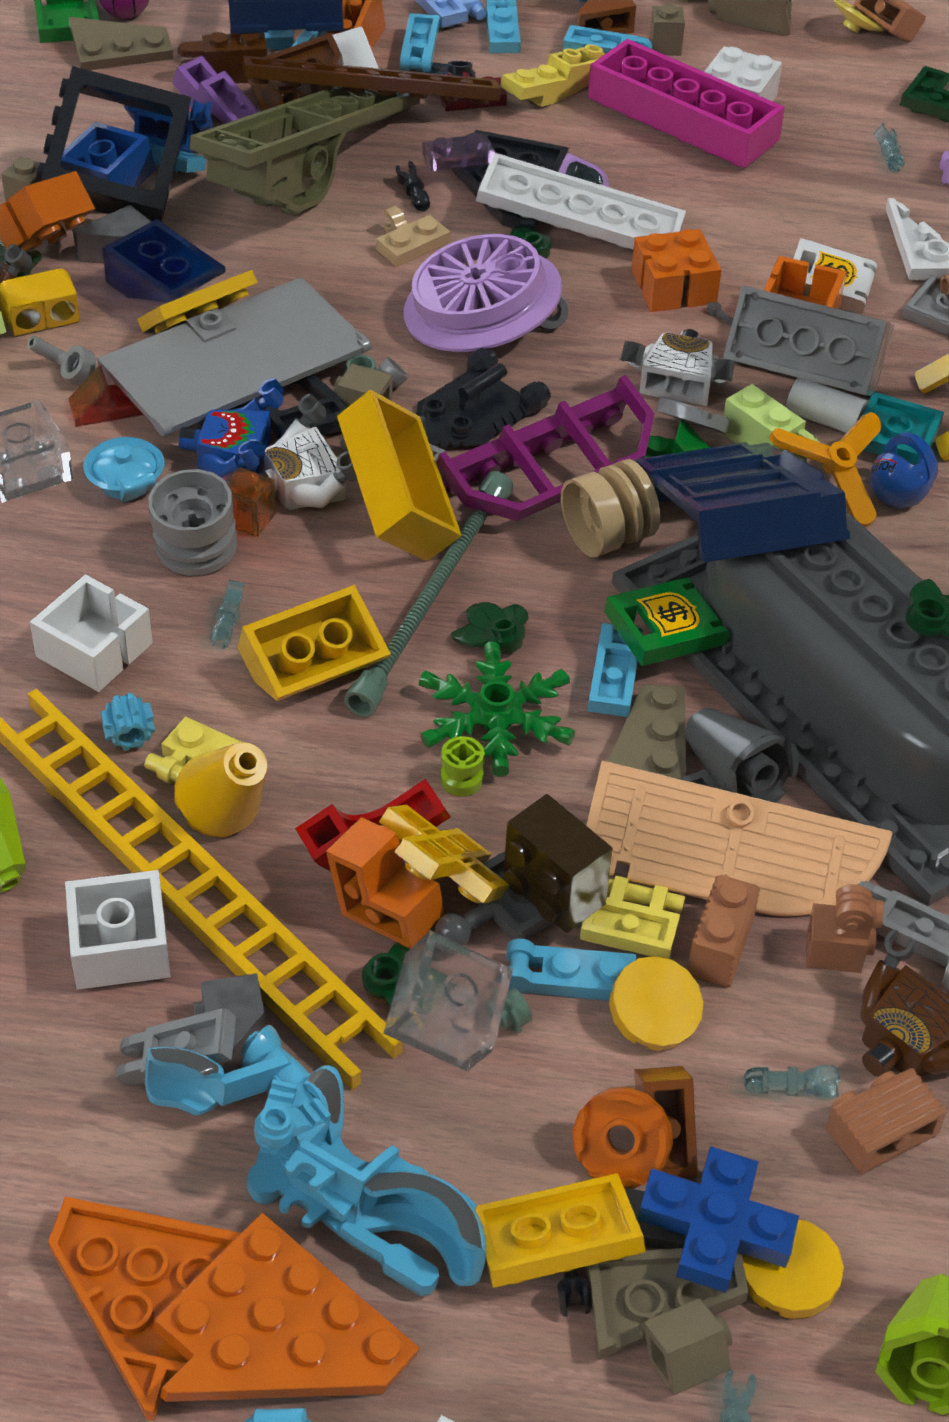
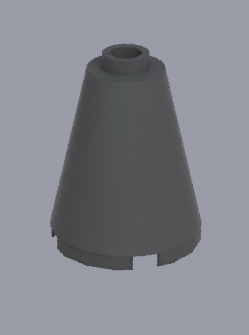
(742, 754)

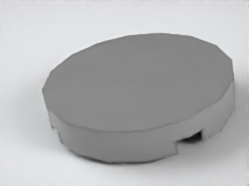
(692, 414)

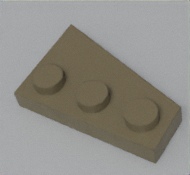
(116, 44)
(654, 732)
(644, 1287)

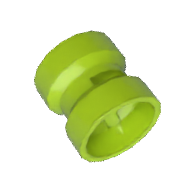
(462, 766)

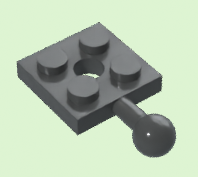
(511, 913)

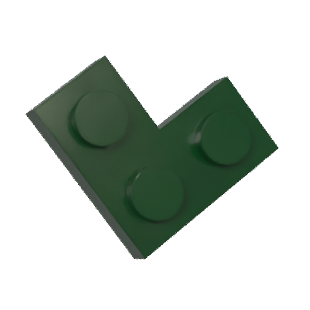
(928, 93)

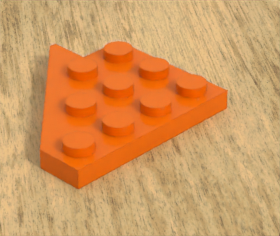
(124, 1275)
(277, 1327)

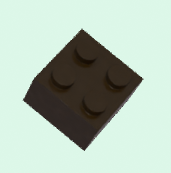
(556, 863)

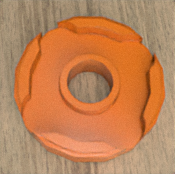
(639, 1114)

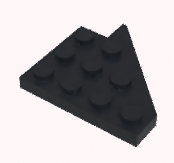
(529, 151)

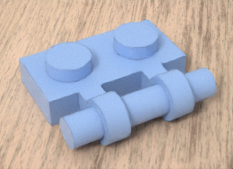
(453, 11)

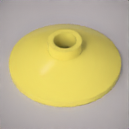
(854, 19)

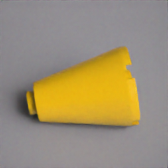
(222, 789)

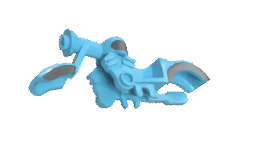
(312, 1167)

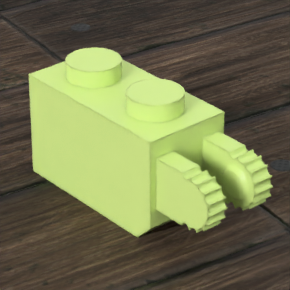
(756, 415)

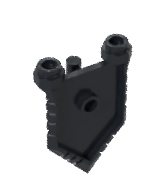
(478, 404)

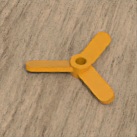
(839, 461)

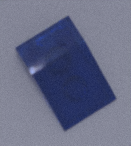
(157, 264)

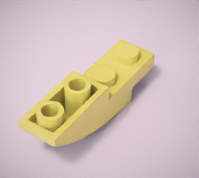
(561, 77)

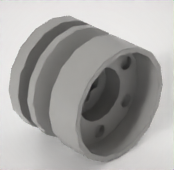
(193, 522)

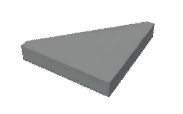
(929, 307)

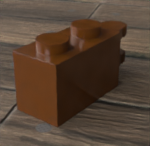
(226, 51)

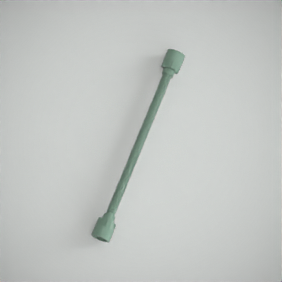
(369, 688)

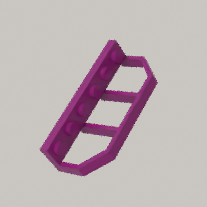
(543, 436)

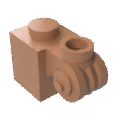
(844, 932)

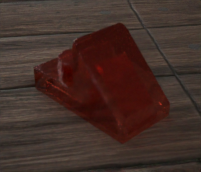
(99, 402)

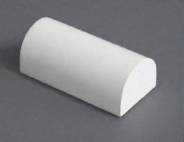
(825, 405)

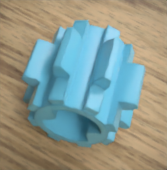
(127, 721)

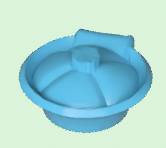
(124, 467)

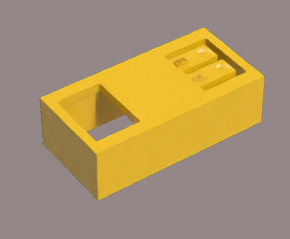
(398, 476)

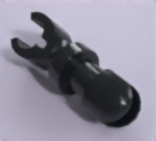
(414, 187)

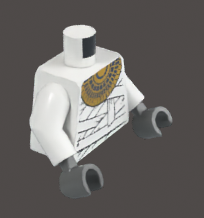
(678, 367)
(304, 464)

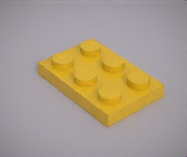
(196, 303)
(559, 1230)

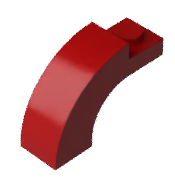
(330, 824)

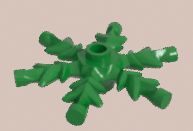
(496, 708)

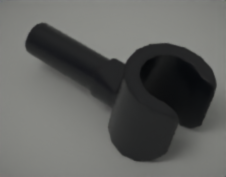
(573, 1291)

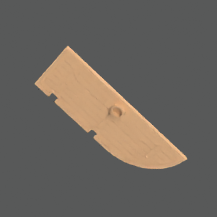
(691, 833)

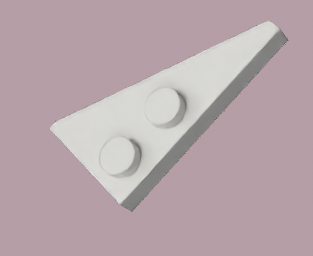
(919, 245)

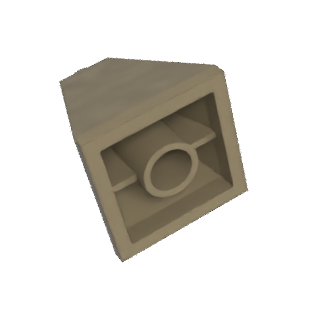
(763, 15)

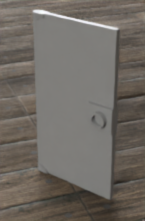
(230, 353)

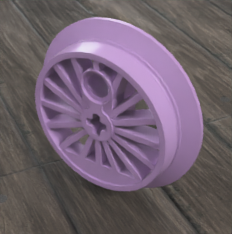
(500, 295)

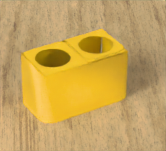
(22, 304)

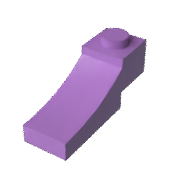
(204, 84)

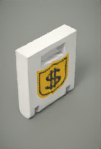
(858, 277)

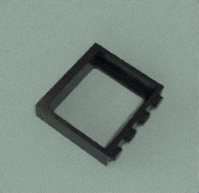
(104, 194)

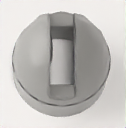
(399, 376)

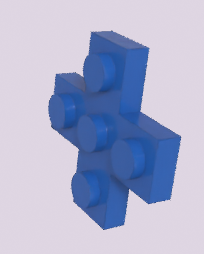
(718, 1219)

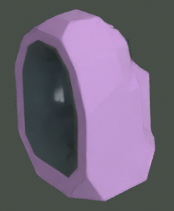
(584, 170)

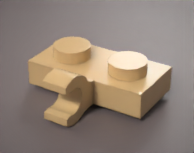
(410, 240)

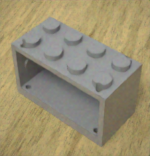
(808, 340)

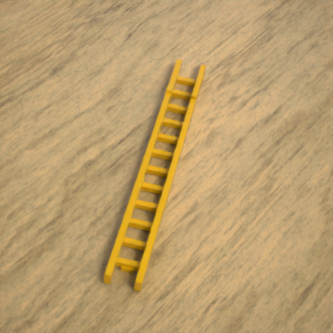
(212, 872)

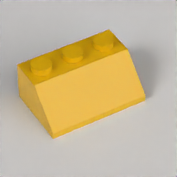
(311, 644)

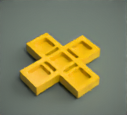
(443, 853)

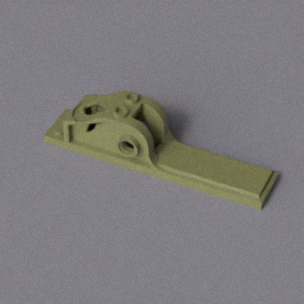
(288, 168)

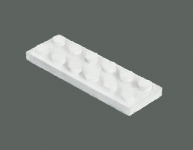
(574, 202)

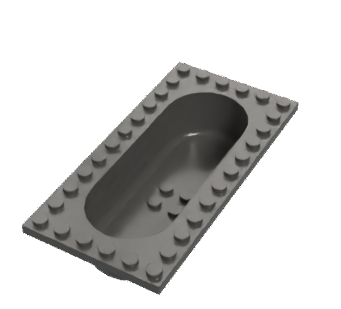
(840, 674)

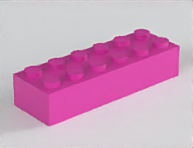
(686, 102)

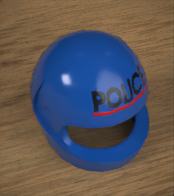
(897, 480)

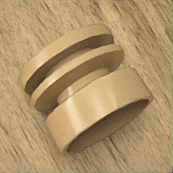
(610, 507)

